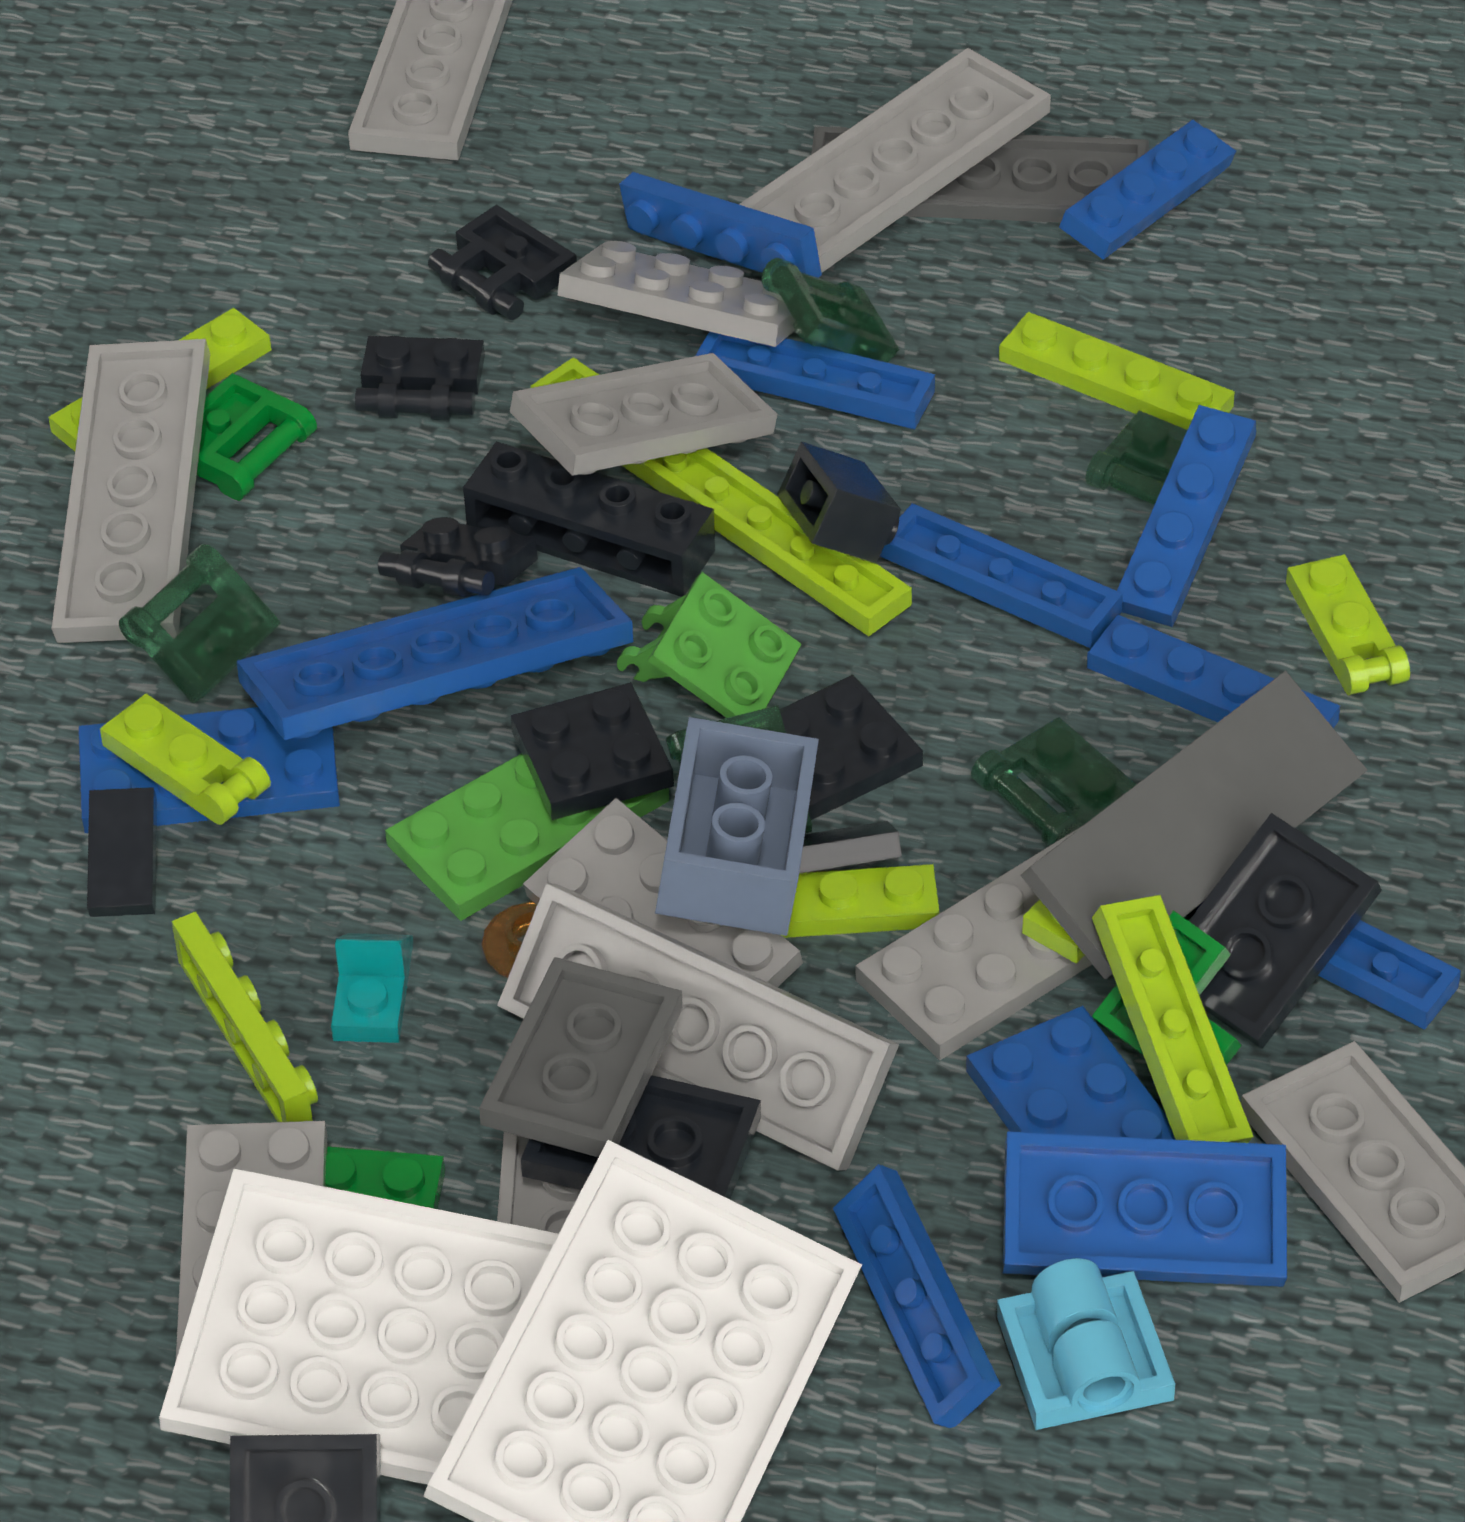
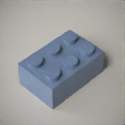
(737, 826)

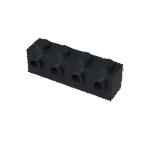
(592, 518)

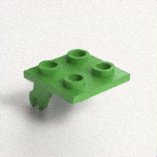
(715, 649)

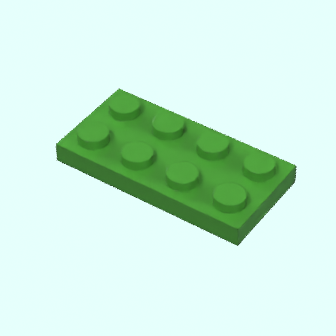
(490, 837)

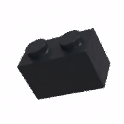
(839, 503)

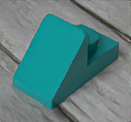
(371, 987)

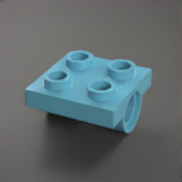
(1084, 1345)

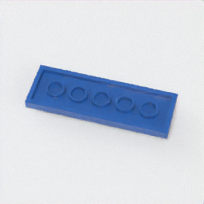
(433, 653)

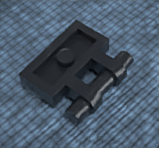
(510, 249)
(420, 376)
(459, 557)

